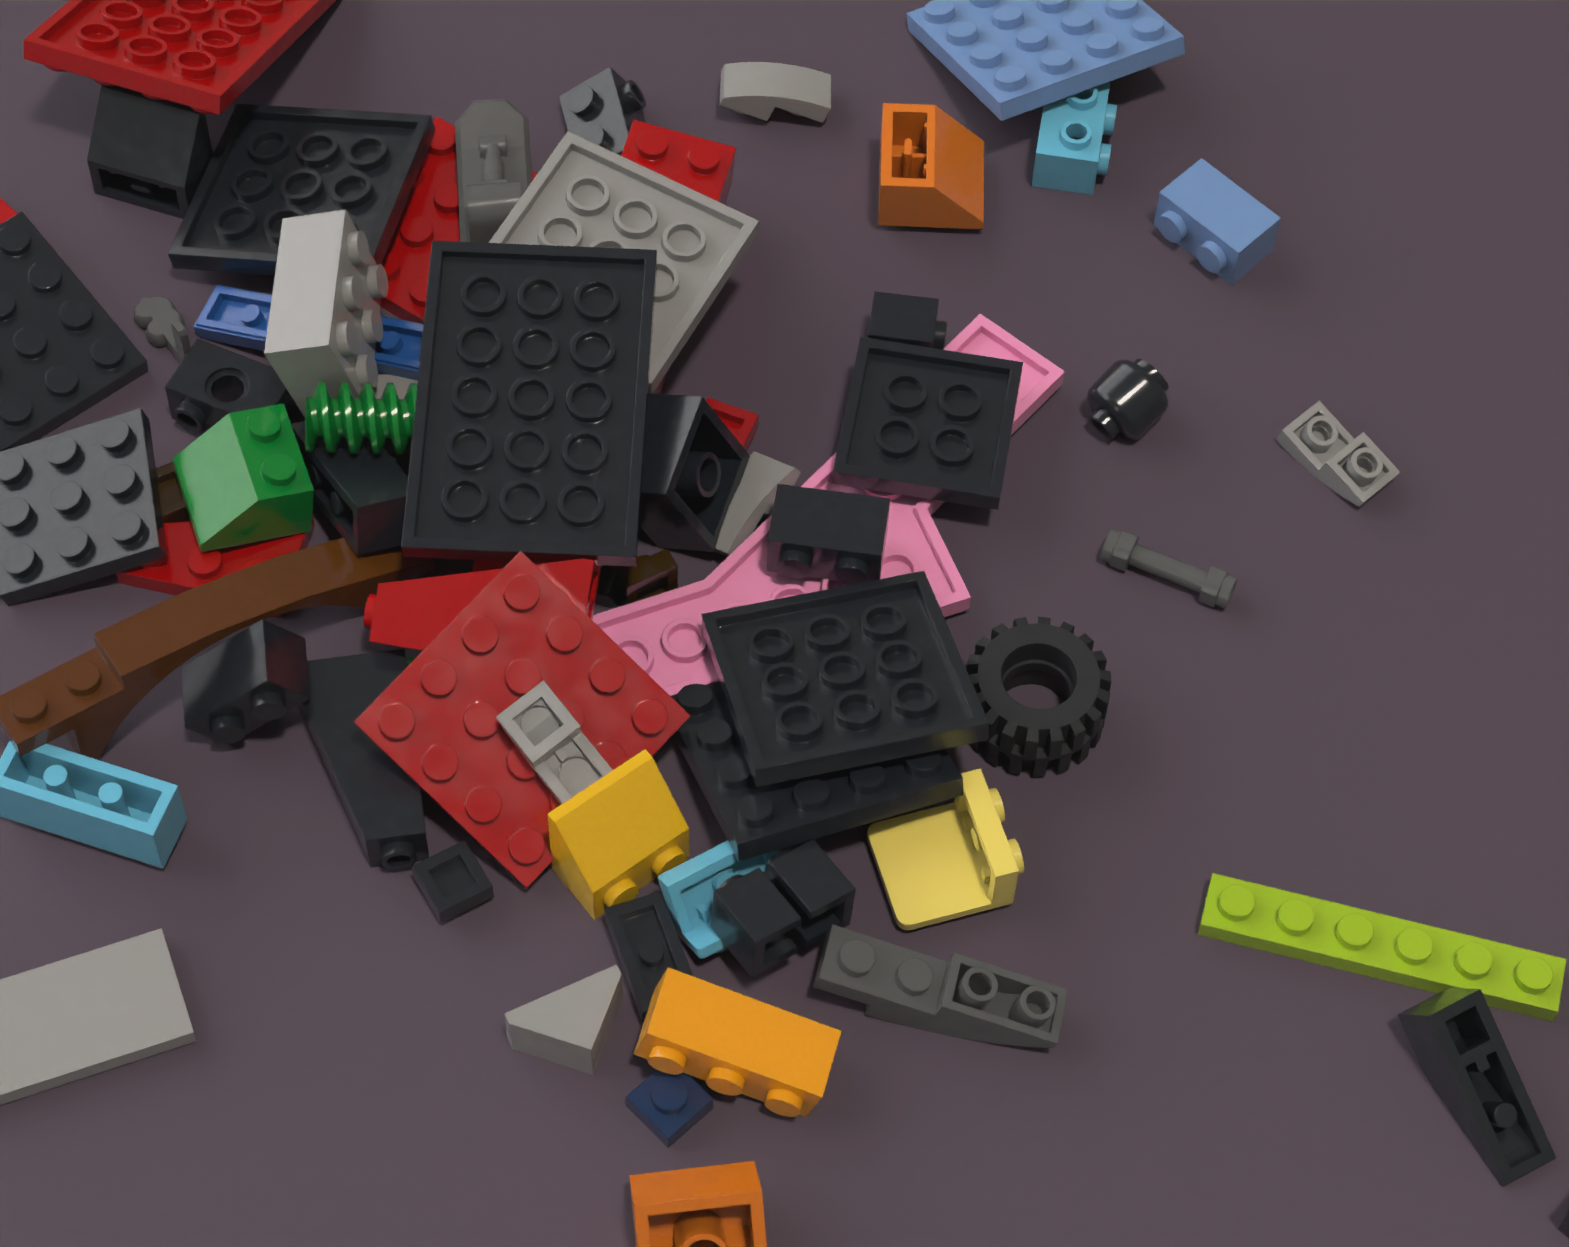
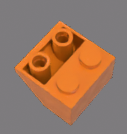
(929, 169)

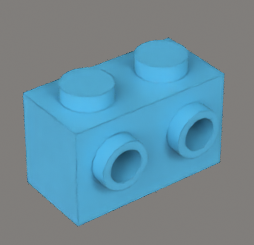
(1070, 141)

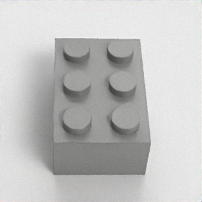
(324, 306)

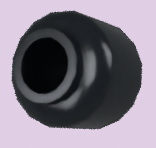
(1127, 399)

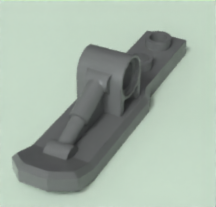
(490, 166)

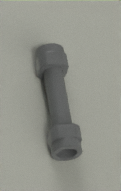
(1122, 550)

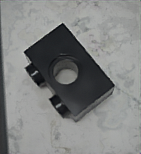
(212, 377)

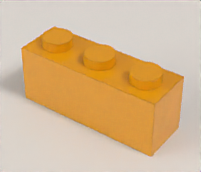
(737, 1044)

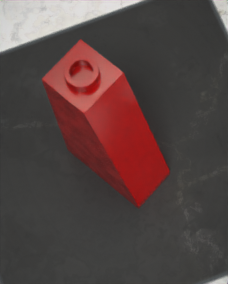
(419, 609)

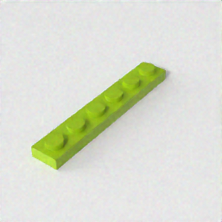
(1381, 946)

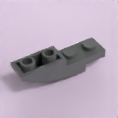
(941, 996)

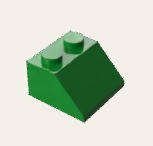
(245, 480)

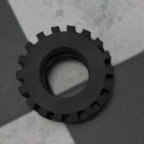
(1046, 658)

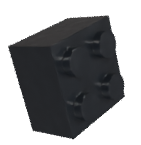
(687, 473)

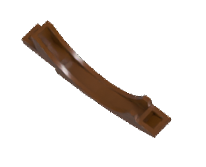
(101, 687)

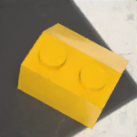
(617, 835)

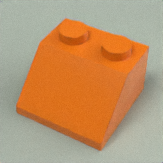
(699, 1207)

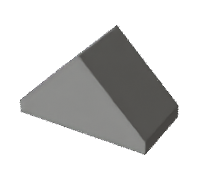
(570, 1022)

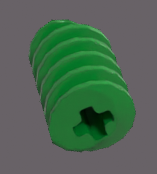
(360, 418)

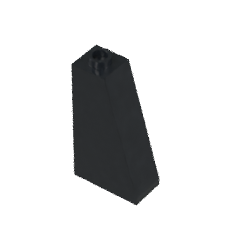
(373, 790)

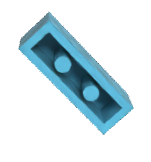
(92, 802)

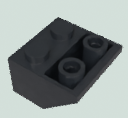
(147, 151)

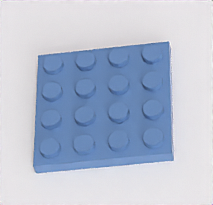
(1042, 50)

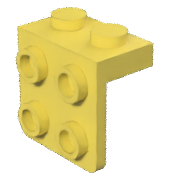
(947, 858)

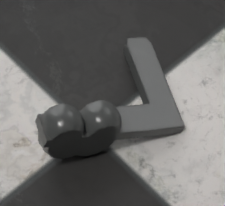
(163, 325)

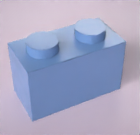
(1216, 221)

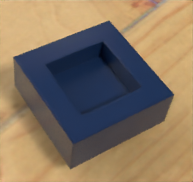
(669, 1105)

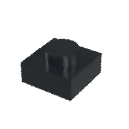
(452, 881)

